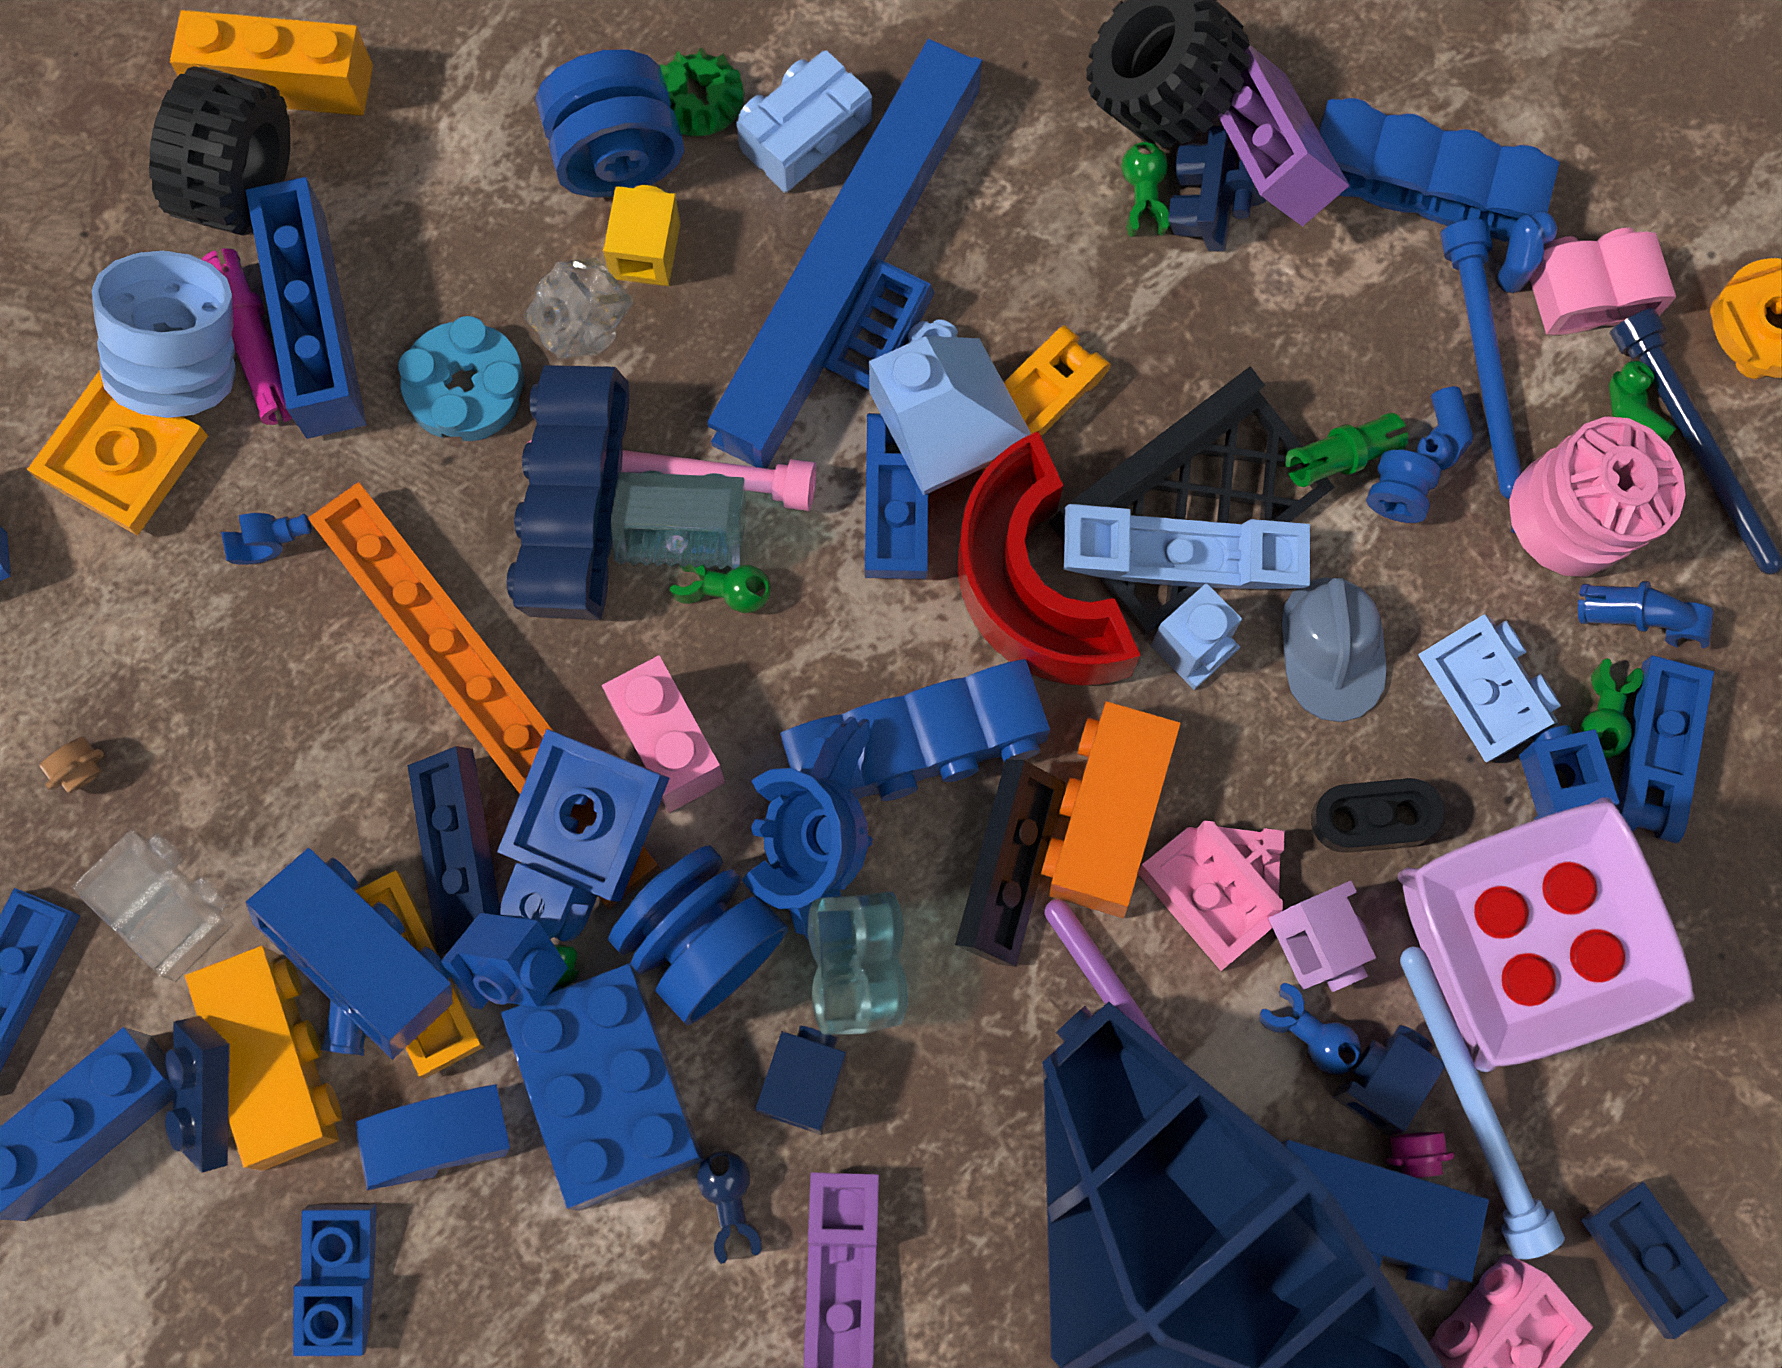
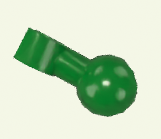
(1144, 174)
(736, 587)
(1608, 720)

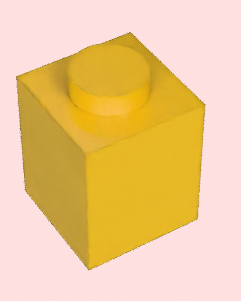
(642, 235)

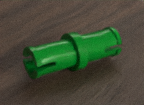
(1346, 449)

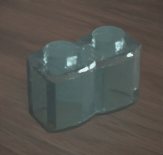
(858, 970)

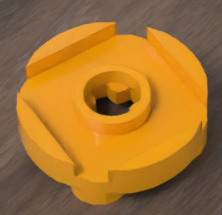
(1741, 320)

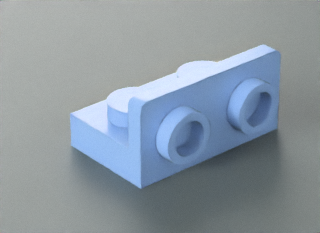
(1489, 686)

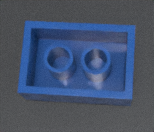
(602, 1088)

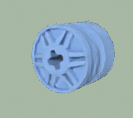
(164, 333)

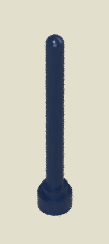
(1643, 341)

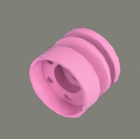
(1597, 497)

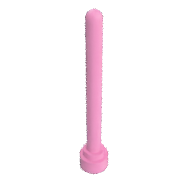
(789, 483)

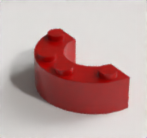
(1007, 599)

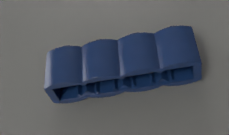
(570, 492)

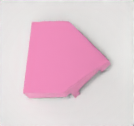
(1219, 885)

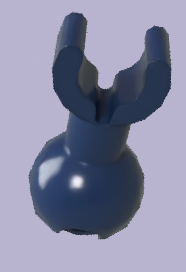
(726, 1193)

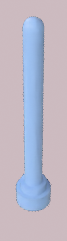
(1528, 1225)

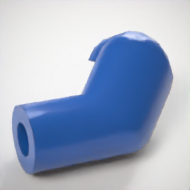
(1525, 250)
(1453, 432)

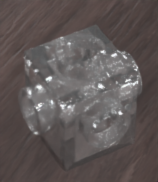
(578, 308)

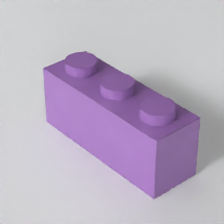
(1281, 143)

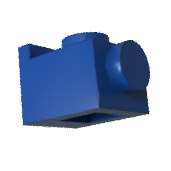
(1578, 758)
(504, 962)

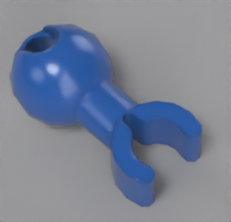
(1323, 1040)

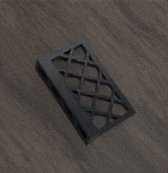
(1174, 450)

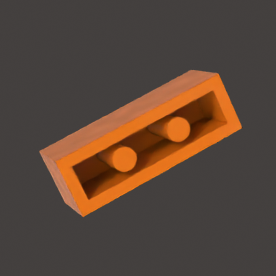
(1110, 808)

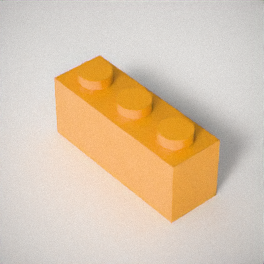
(307, 61)
(274, 1085)

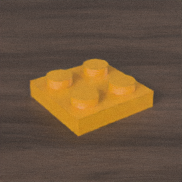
(116, 457)

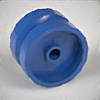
(609, 122)

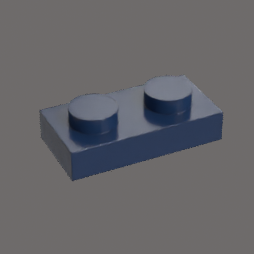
(200, 1093)
(1654, 1260)

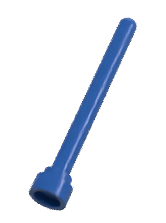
(1467, 248)

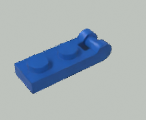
(894, 511)
(1665, 746)

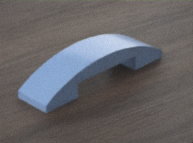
(1186, 552)

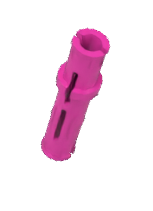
(252, 340)

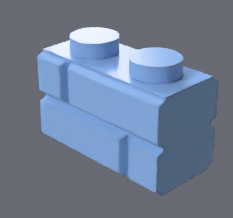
(803, 119)

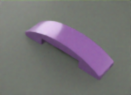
(841, 1271)

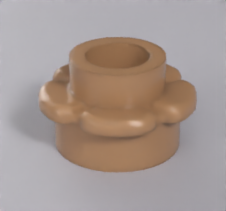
(72, 765)

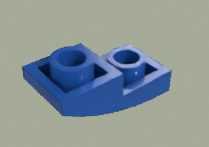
(431, 1136)
(336, 1280)

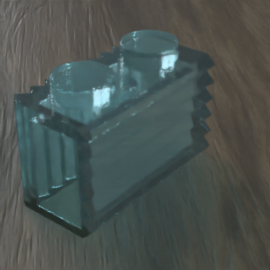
(679, 519)

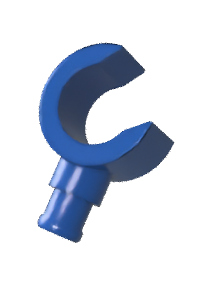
(262, 537)

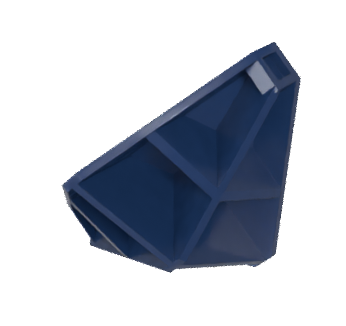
(1193, 1228)

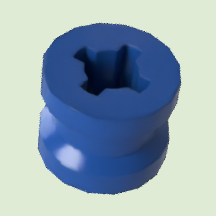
(1403, 486)

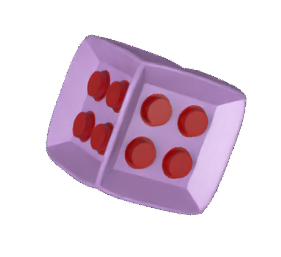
(1548, 936)

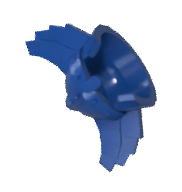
(812, 825)

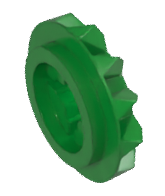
(723, 91)

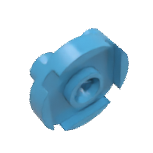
(453, 348)

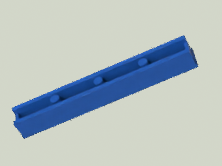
(855, 232)

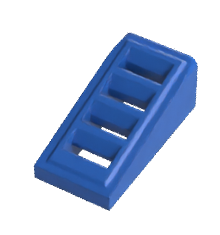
(880, 278)

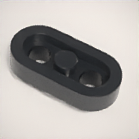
(1374, 815)

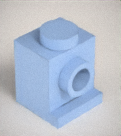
(1198, 636)

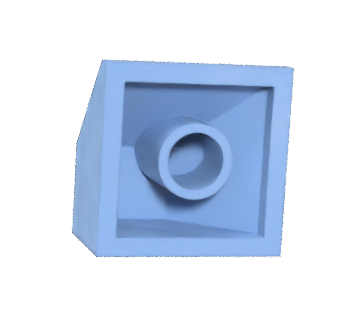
(944, 407)

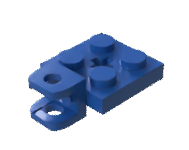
(569, 868)

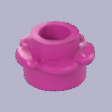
(1419, 1153)

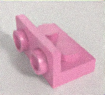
(1511, 1322)

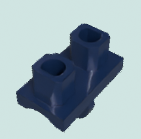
(1222, 186)

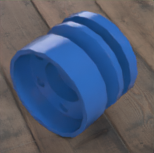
(687, 922)

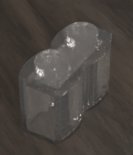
(155, 904)

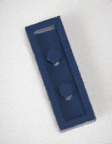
(453, 842)

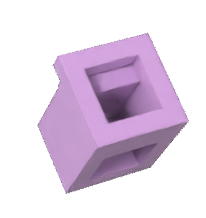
(1324, 939)

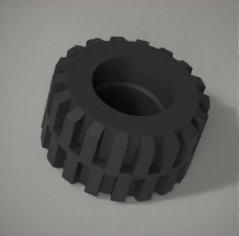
(1167, 67)
(215, 143)

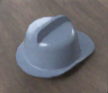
(1334, 649)

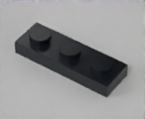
(1010, 863)

